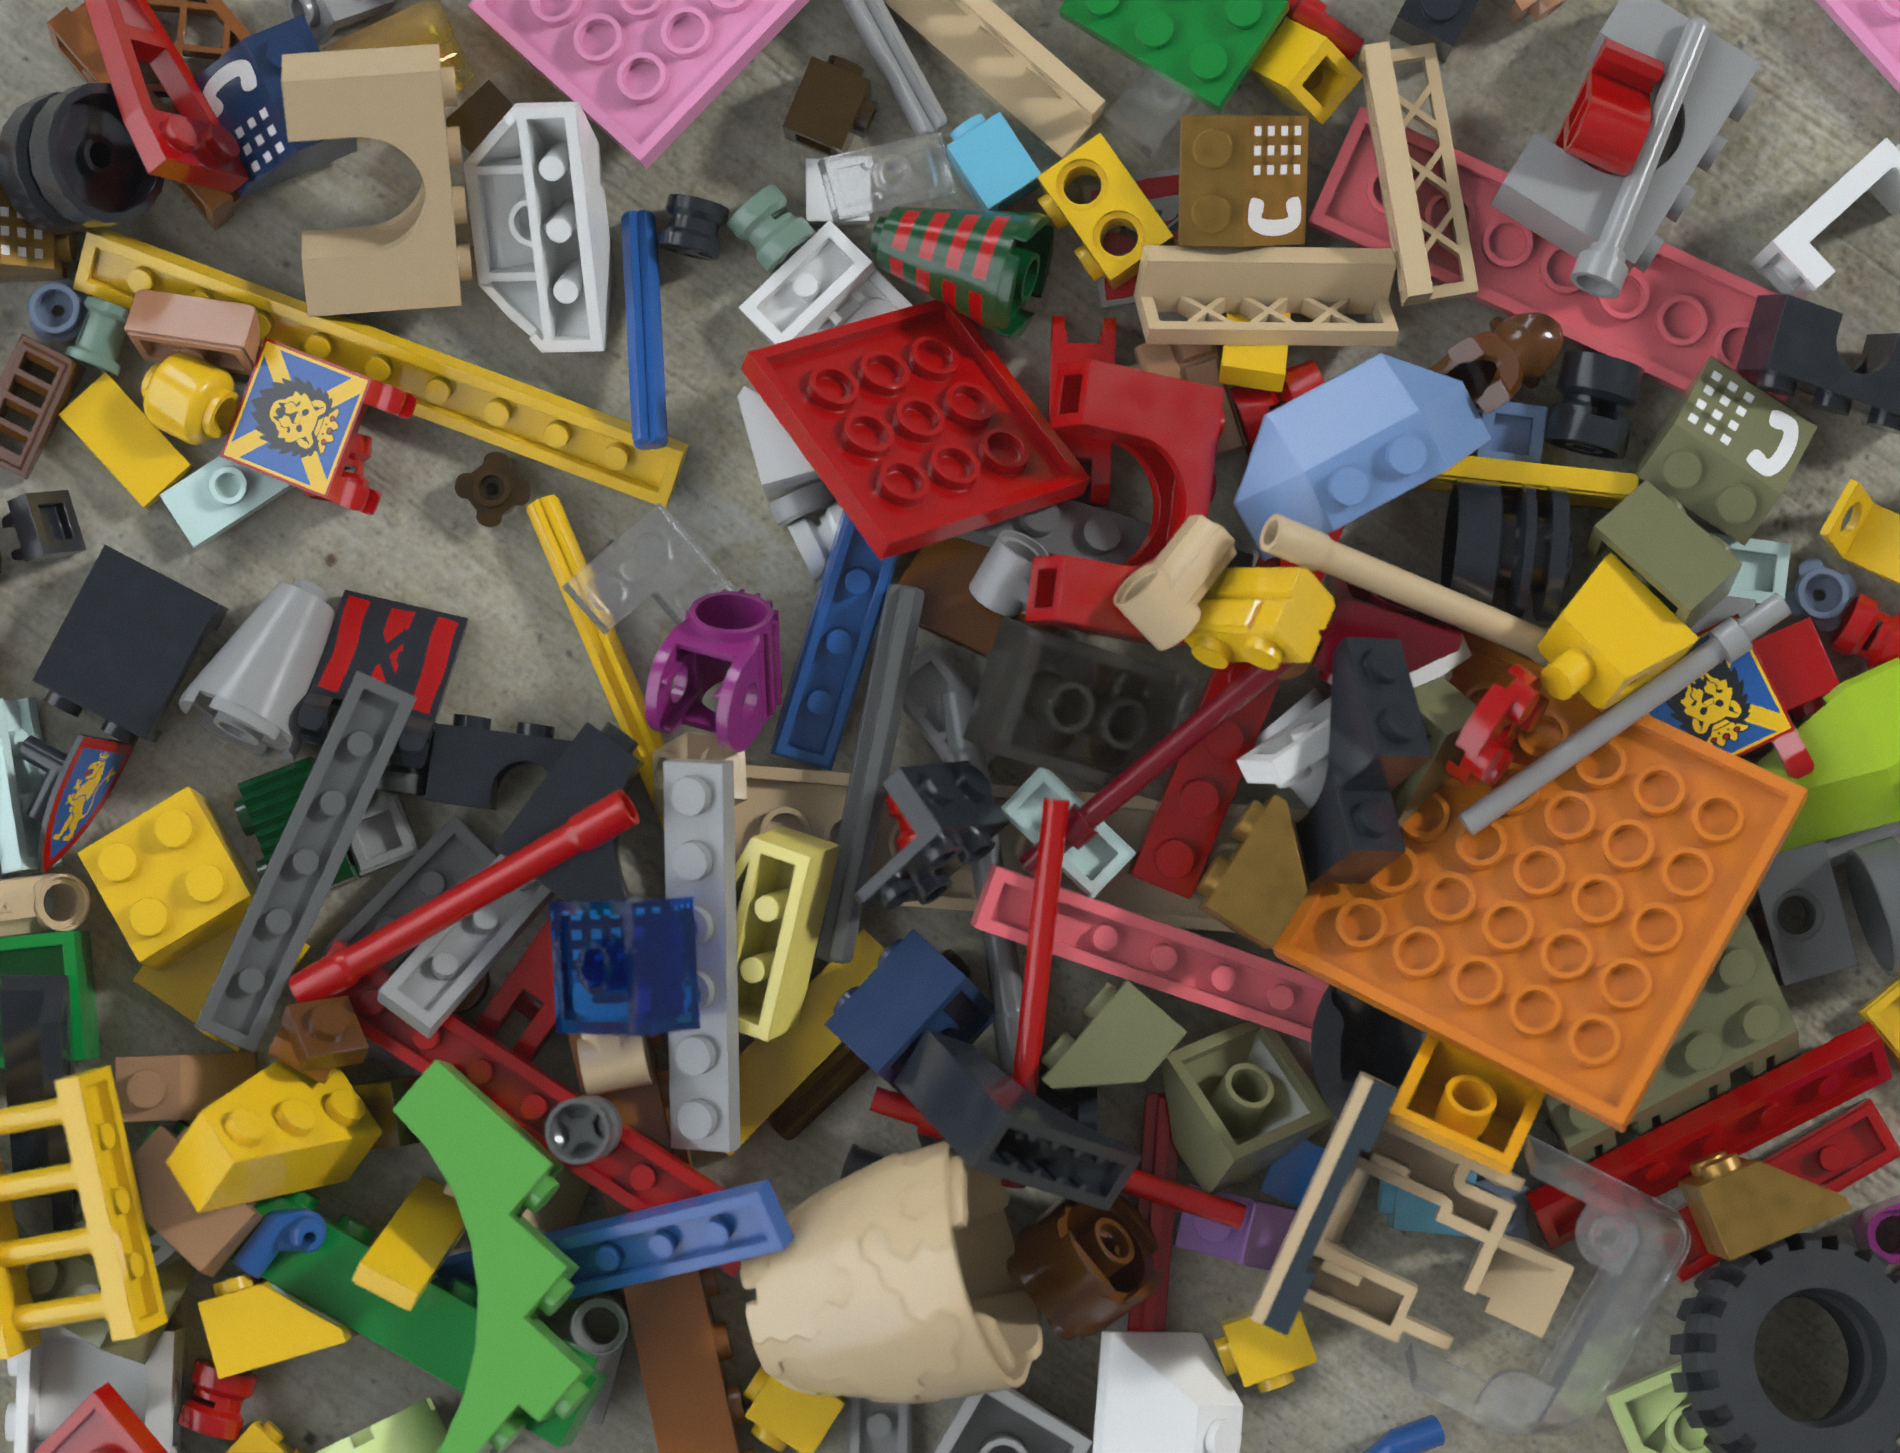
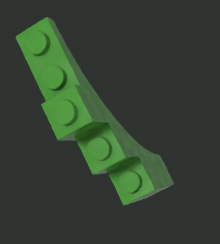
(518, 1271)

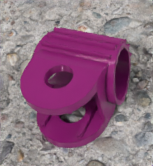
(726, 640)

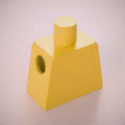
(1611, 638)

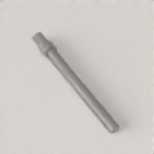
(1726, 642)

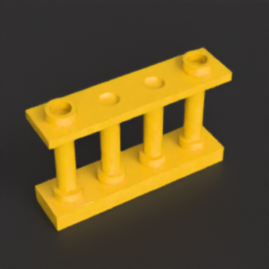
(112, 1212)

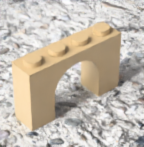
(401, 101)

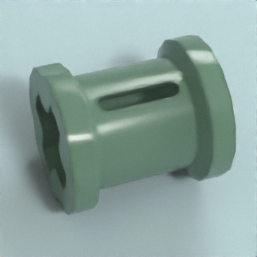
(100, 336)

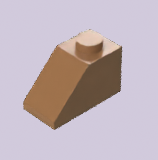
(178, 1083)

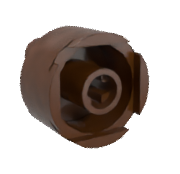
(1085, 1265)

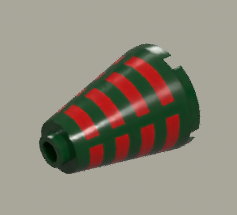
(970, 260)

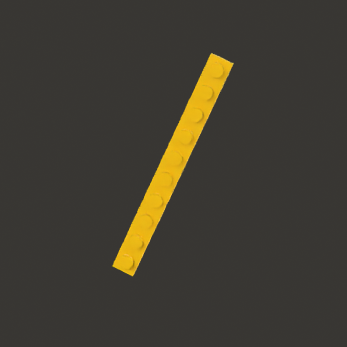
(446, 387)

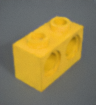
(1116, 205)

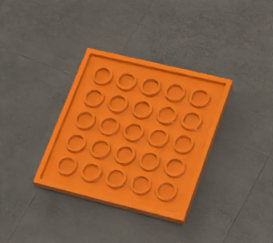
(1574, 919)

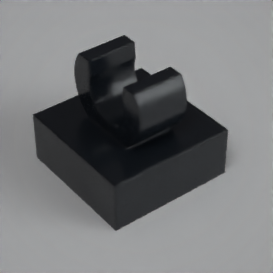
(44, 526)

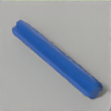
(644, 330)

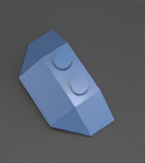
(1356, 445)

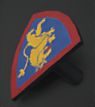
(71, 789)

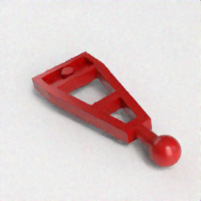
(171, 146)

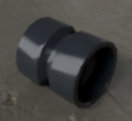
(1596, 382)

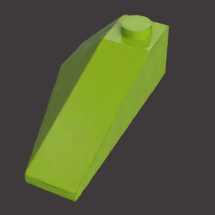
(1854, 759)

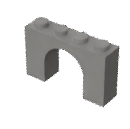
(1572, 200)

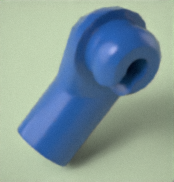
(1411, 1437)

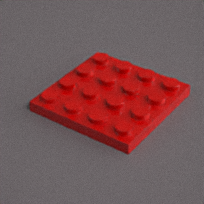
(915, 426)

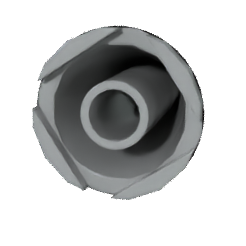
(265, 672)

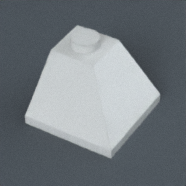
(1163, 1396)

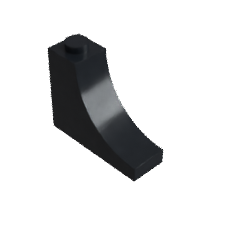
(584, 774)
(1008, 1129)

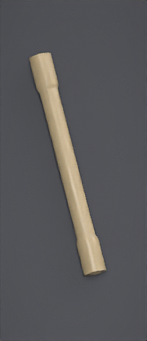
(1319, 552)

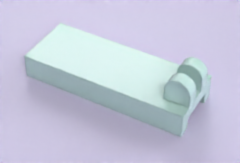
(18, 787)

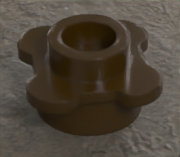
(493, 507)

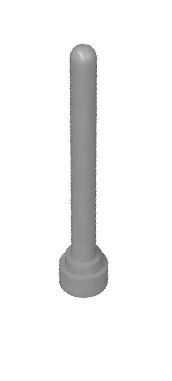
(1603, 267)

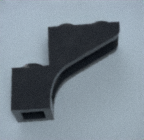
(1372, 749)

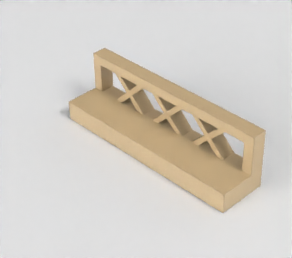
(1006, 68)
(1396, 175)
(1263, 287)

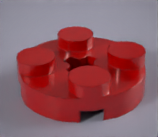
(1496, 726)

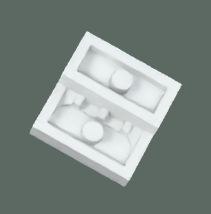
(820, 289)

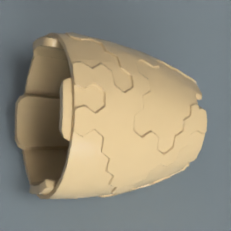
(896, 1287)

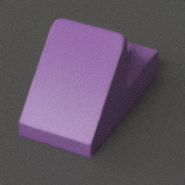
(1251, 1246)

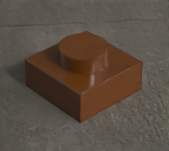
(324, 1033)

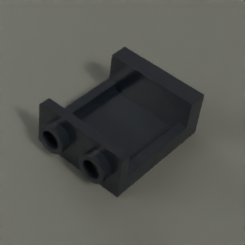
(126, 646)

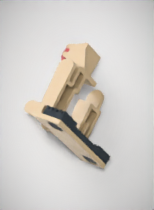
(1315, 1267)

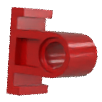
(1611, 109)

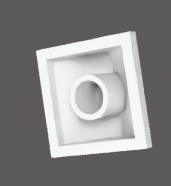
(777, 457)

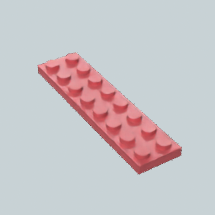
(1659, 321)

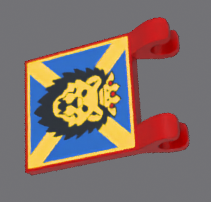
(303, 422)
(1737, 711)

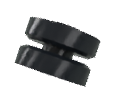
(74, 162)

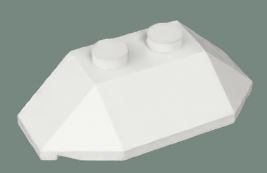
(543, 225)

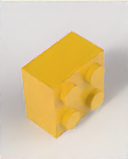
(171, 878)

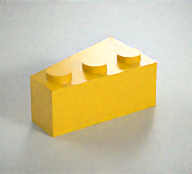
(273, 1139)

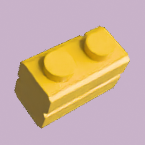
(1261, 617)

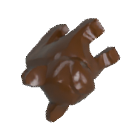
(1502, 360)

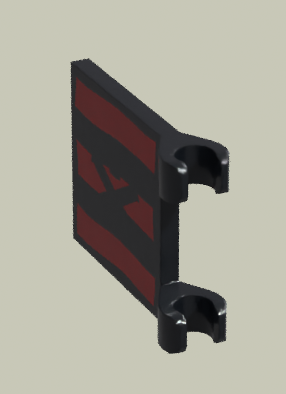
(394, 644)

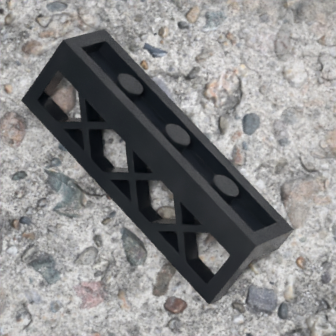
(35, 1054)

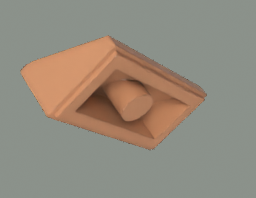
(195, 326)

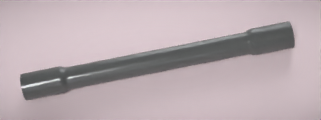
(999, 952)

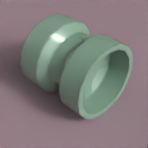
(770, 227)

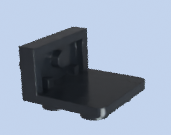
(955, 826)

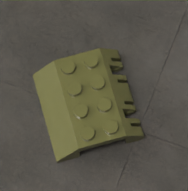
(1732, 1025)

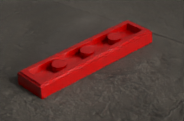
(1827, 1156)

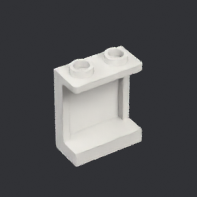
(1790, 260)
(67, 1369)

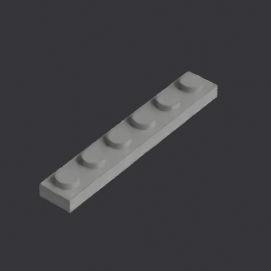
(702, 865)

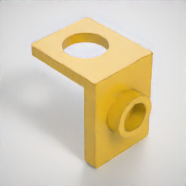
(1869, 537)

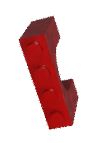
(1174, 436)

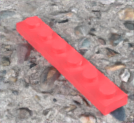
(1156, 954)

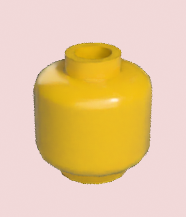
(190, 398)

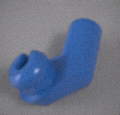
(281, 1232)

